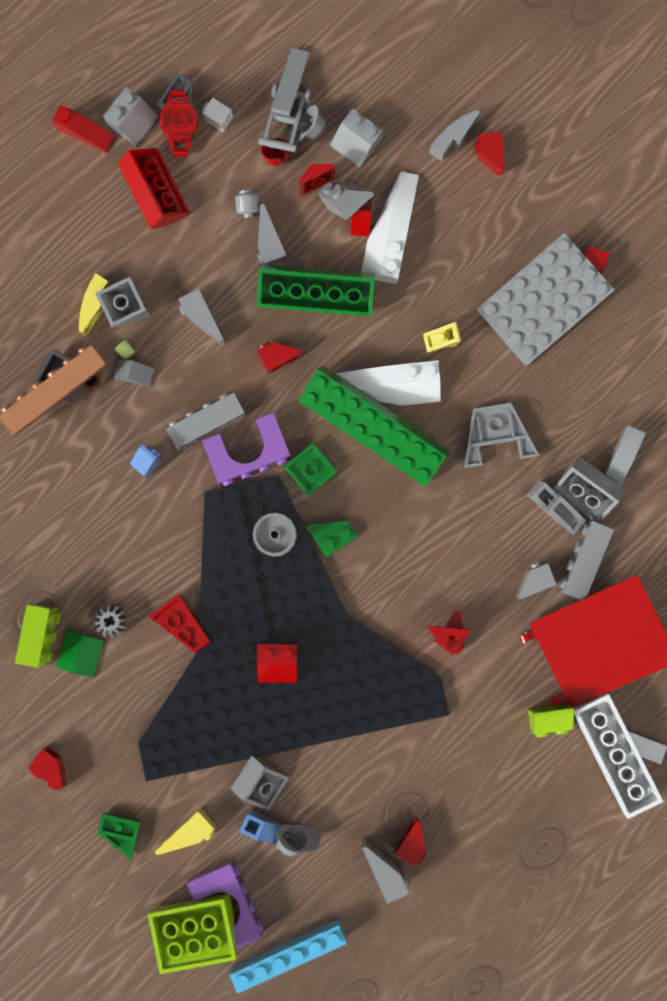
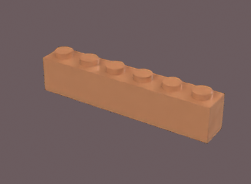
(53, 390)

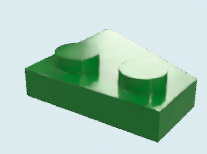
(332, 535)

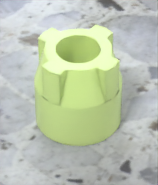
(125, 350)

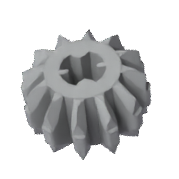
(109, 613)

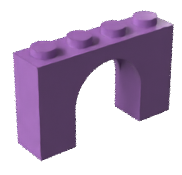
(228, 470)
(226, 879)

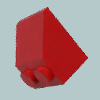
(277, 662)

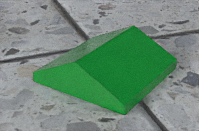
(80, 654)

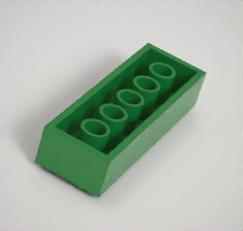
(315, 290)

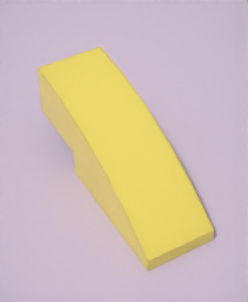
(91, 307)

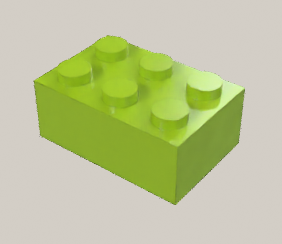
(37, 635)

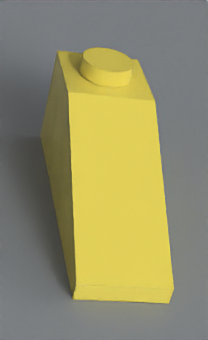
(193, 831)

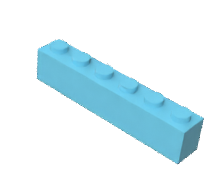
(288, 955)

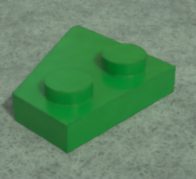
(120, 832)

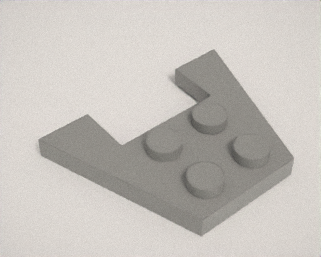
(496, 426)

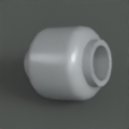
(247, 203)

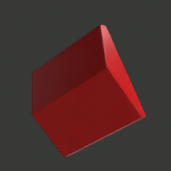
(316, 177)

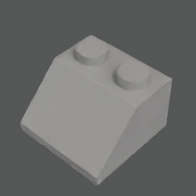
(130, 116)
(356, 138)
(344, 197)
(122, 303)
(259, 783)

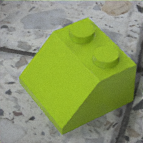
(551, 719)

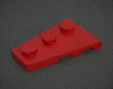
(181, 623)

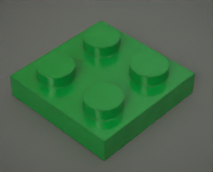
(310, 469)

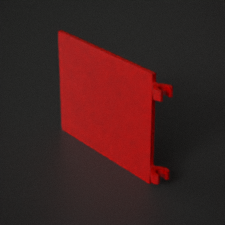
(601, 642)

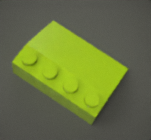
(193, 933)

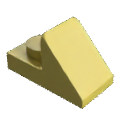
(442, 337)

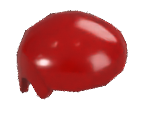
(275, 156)

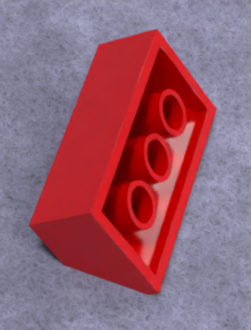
(153, 187)

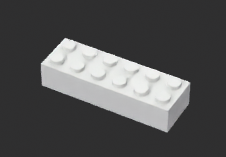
(616, 755)

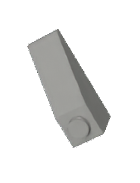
(269, 245)
(197, 312)

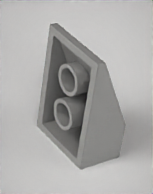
(390, 878)

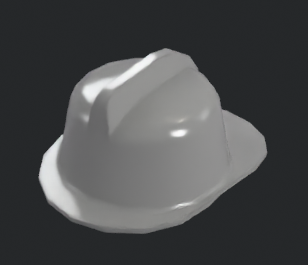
(309, 126)
(297, 839)

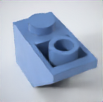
(146, 460)
(260, 827)

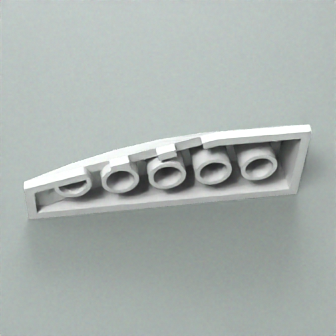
(389, 234)
(398, 383)

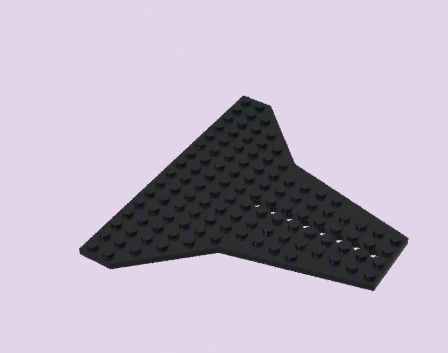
(344, 672)

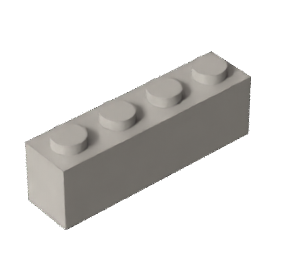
(206, 421)
(586, 560)

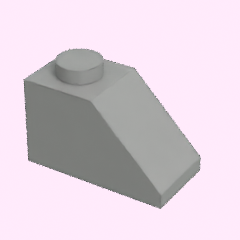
(536, 580)

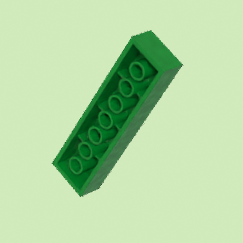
(373, 425)

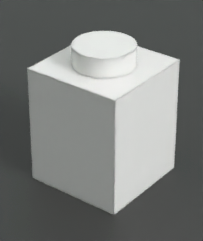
(217, 114)

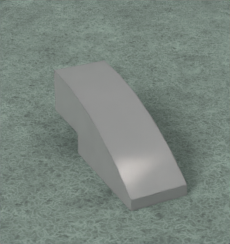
(453, 135)
(624, 454)
(556, 507)

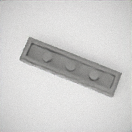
(290, 81)

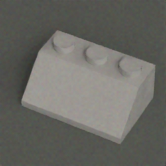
(588, 490)

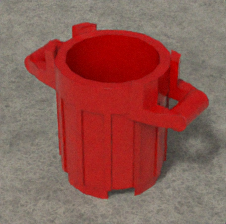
(178, 122)

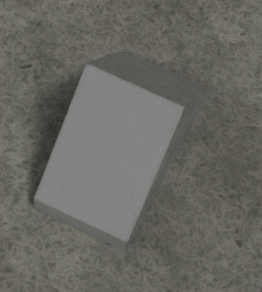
(133, 372)

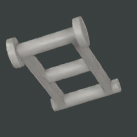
(305, 98)

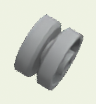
(277, 523)

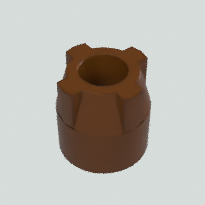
(87, 384)

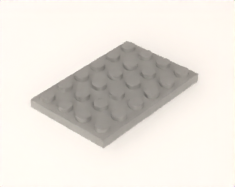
(545, 299)

